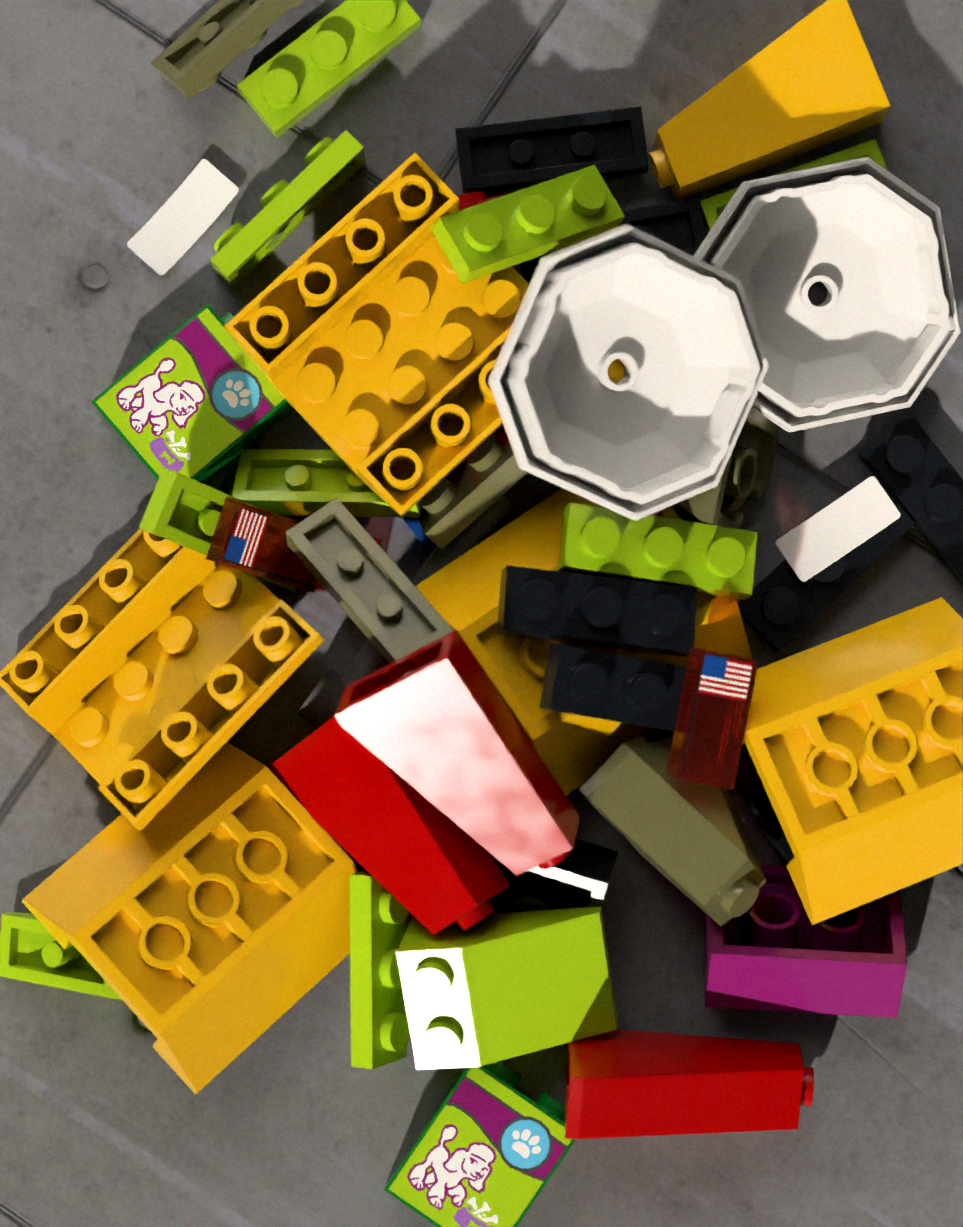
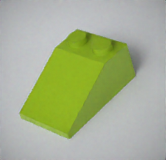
(506, 986)

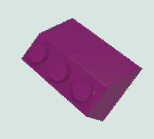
(785, 964)

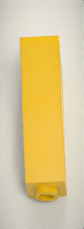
(778, 104)

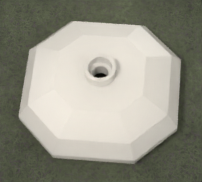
(885, 280)
(685, 381)

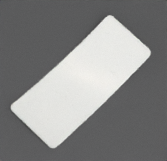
(183, 217)
(838, 529)

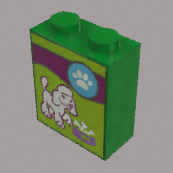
(192, 401)
(482, 1152)

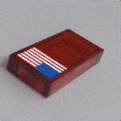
(257, 544)
(712, 718)

